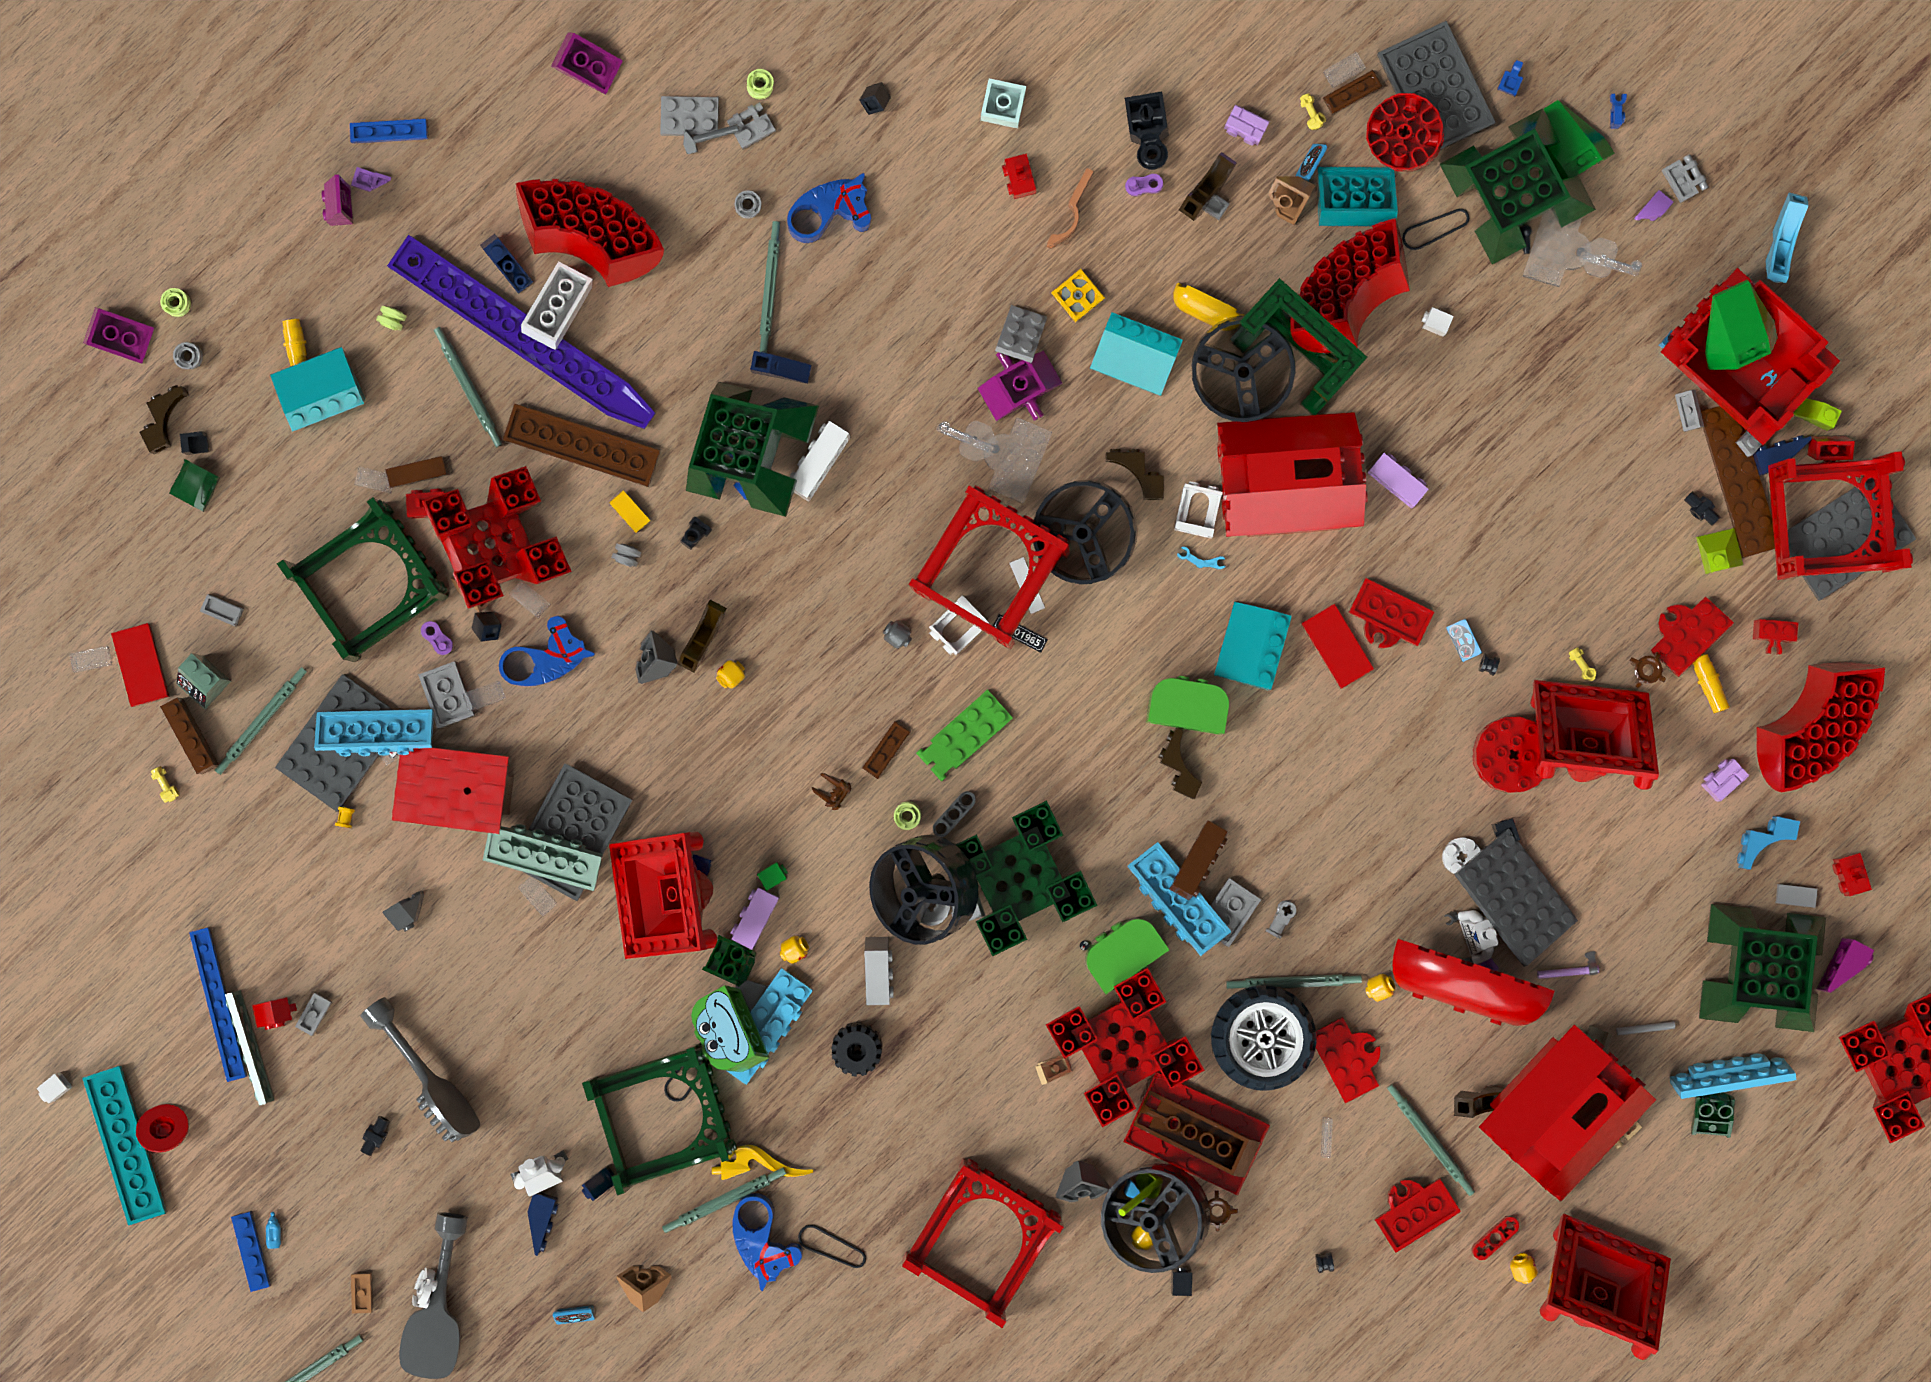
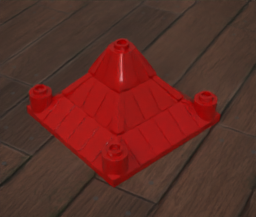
(1594, 732)
(661, 895)
(1608, 1285)

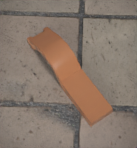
(1057, 239)

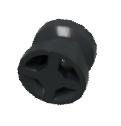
(1489, 664)
(1324, 1262)

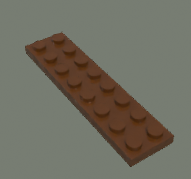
(581, 445)
(1739, 483)

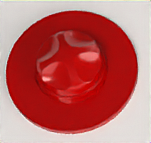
(162, 1128)

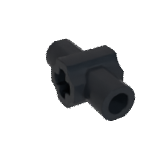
(1702, 508)
(375, 1135)

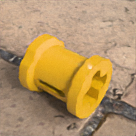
(344, 817)

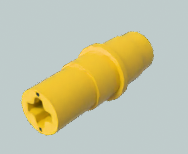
(294, 341)
(1710, 684)

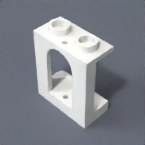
(1214, 499)
(938, 626)

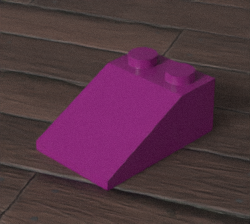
(586, 63)
(337, 202)
(118, 335)
(1846, 962)

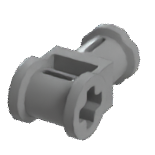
(1281, 920)

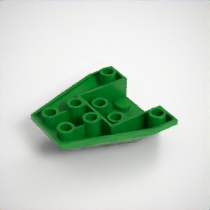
(1579, 142)
(1738, 328)

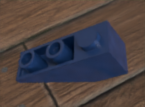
(506, 263)
(780, 367)
(1780, 452)
(598, 1183)
(539, 1215)

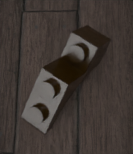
(1208, 187)
(161, 406)
(1134, 461)
(702, 637)
(1171, 757)
(1473, 1103)

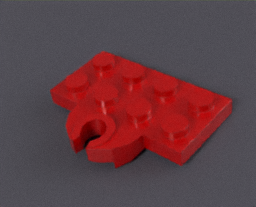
(1390, 615)
(1689, 634)
(1347, 1059)
(1415, 1212)

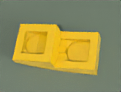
(629, 511)

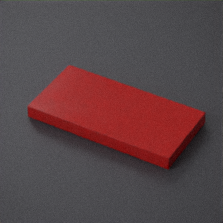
(1337, 646)
(140, 665)

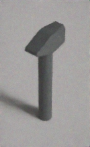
(690, 141)

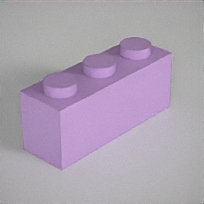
(1398, 480)
(754, 917)

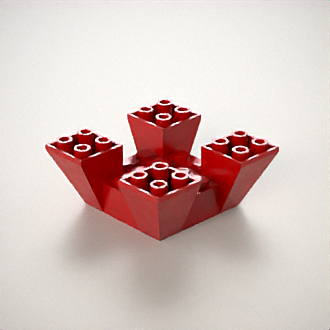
(517, 558)
(1876, 1051)
(1172, 1058)

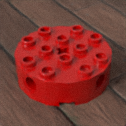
(1392, 118)
(1493, 750)

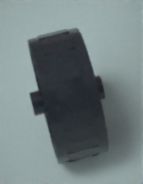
(1248, 409)
(1112, 499)
(923, 888)
(1155, 1216)

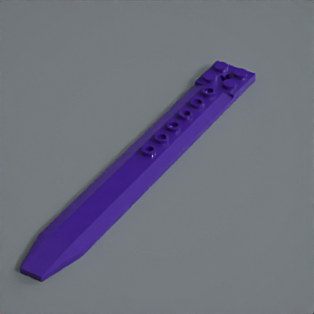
(503, 323)

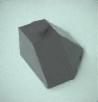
(656, 660)
(405, 912)
(1081, 1181)

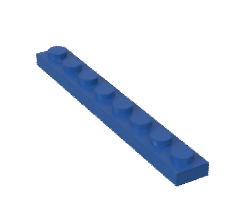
(216, 1001)

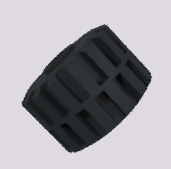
(859, 1061)

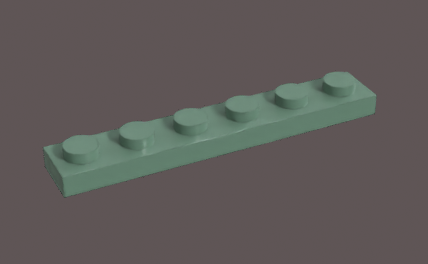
(249, 1046)

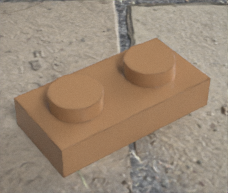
(361, 1293)

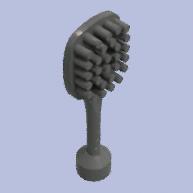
(437, 1093)
(433, 1334)

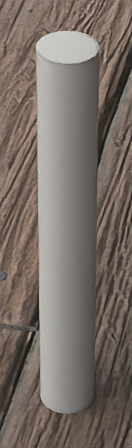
(1645, 1028)

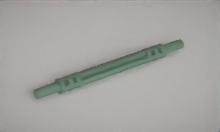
(769, 287)
(468, 387)
(260, 721)
(1296, 981)
(1430, 1139)
(724, 1200)
(325, 1361)

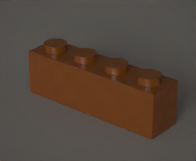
(189, 735)
(1198, 860)

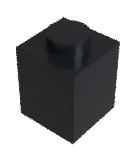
(1181, 1281)

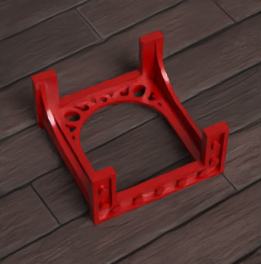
(1879, 469)
(1054, 549)
(1047, 1224)

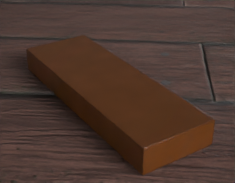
(1352, 92)
(416, 472)
(886, 750)

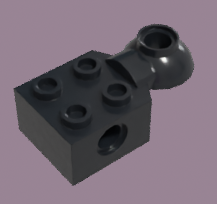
(1148, 128)

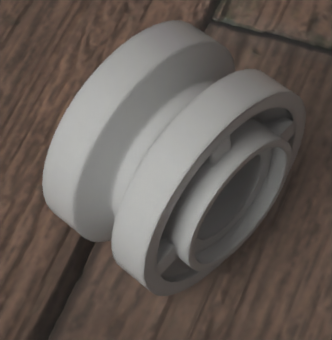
(747, 195)
(197, 355)
(626, 555)

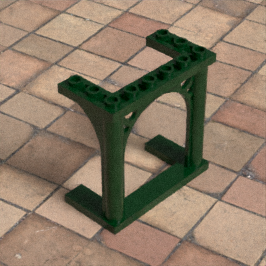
(1336, 371)
(375, 518)
(721, 1147)

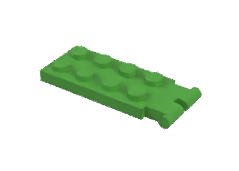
(965, 734)

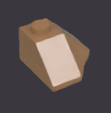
(1290, 196)
(644, 1286)

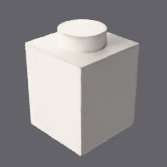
(1436, 321)
(54, 1088)

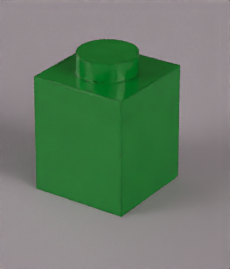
(773, 875)

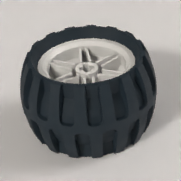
(1231, 1029)

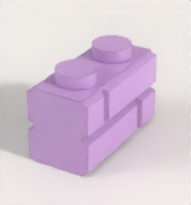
(1246, 125)
(1724, 779)

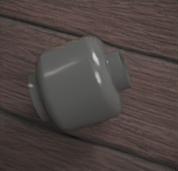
(897, 634)

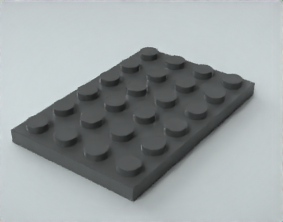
(1437, 70)
(1839, 531)
(325, 772)
(582, 811)
(1516, 897)

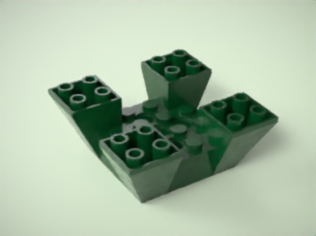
(1528, 151)
(750, 466)
(1067, 894)
(1746, 989)

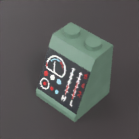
(201, 679)

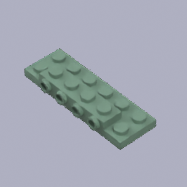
(544, 856)

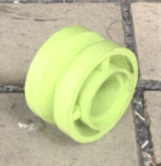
(760, 75)
(167, 299)
(391, 318)
(907, 824)

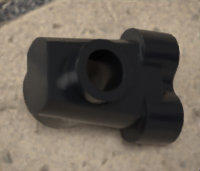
(697, 530)

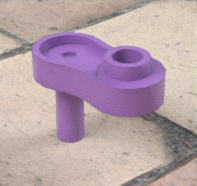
(1140, 185)
(441, 643)

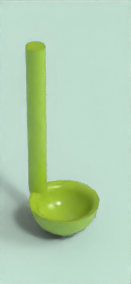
(1149, 1187)

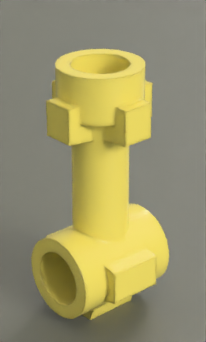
(1316, 119)
(1588, 673)
(168, 793)

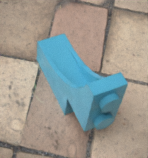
(1784, 237)

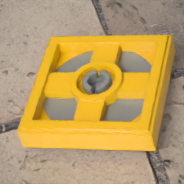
(1078, 295)

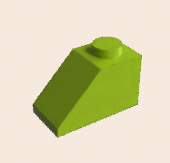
(1818, 413)

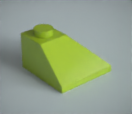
(1719, 551)

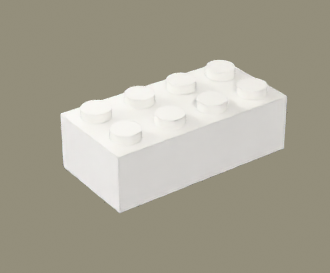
(556, 305)
(819, 460)

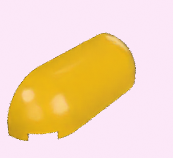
(1203, 306)

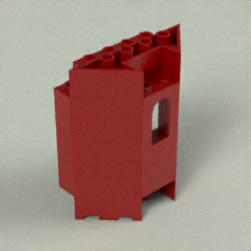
(1797, 359)
(1261, 482)
(1537, 1109)

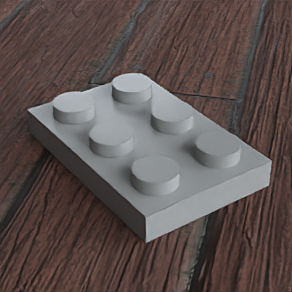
(688, 113)
(1021, 334)
(444, 694)
(1234, 908)

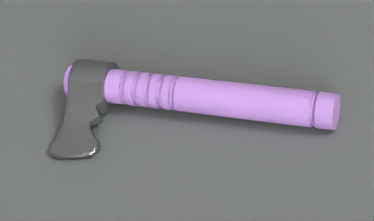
(1591, 969)

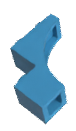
(1754, 842)

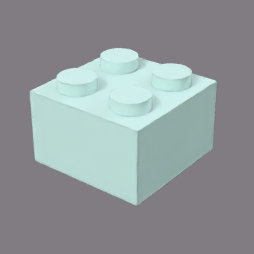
(1003, 103)

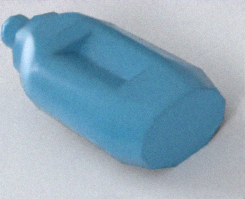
(273, 1232)

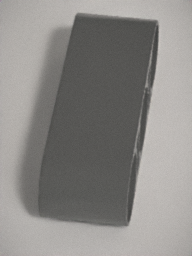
(957, 804)

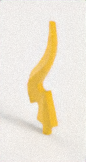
(747, 1152)

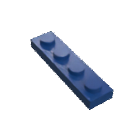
(388, 131)
(250, 1251)

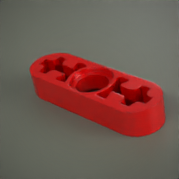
(1488, 1252)

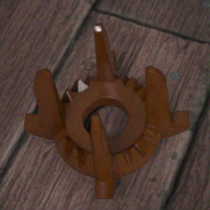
(1657, 669)
(838, 793)
(1227, 1211)

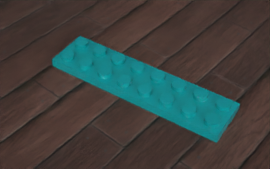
(126, 1157)

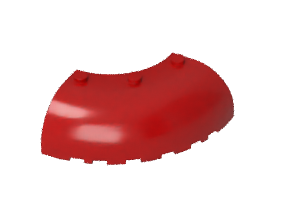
(588, 226)
(1354, 282)
(1820, 725)
(1468, 986)

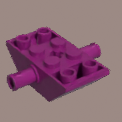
(1001, 390)

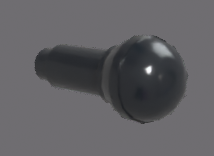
(1526, 232)

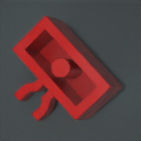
(1019, 176)
(1831, 448)
(414, 503)
(1775, 631)
(1851, 874)
(273, 1013)

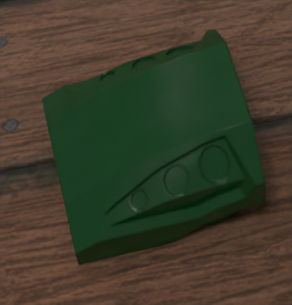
(194, 485)
(730, 961)
(1713, 1114)

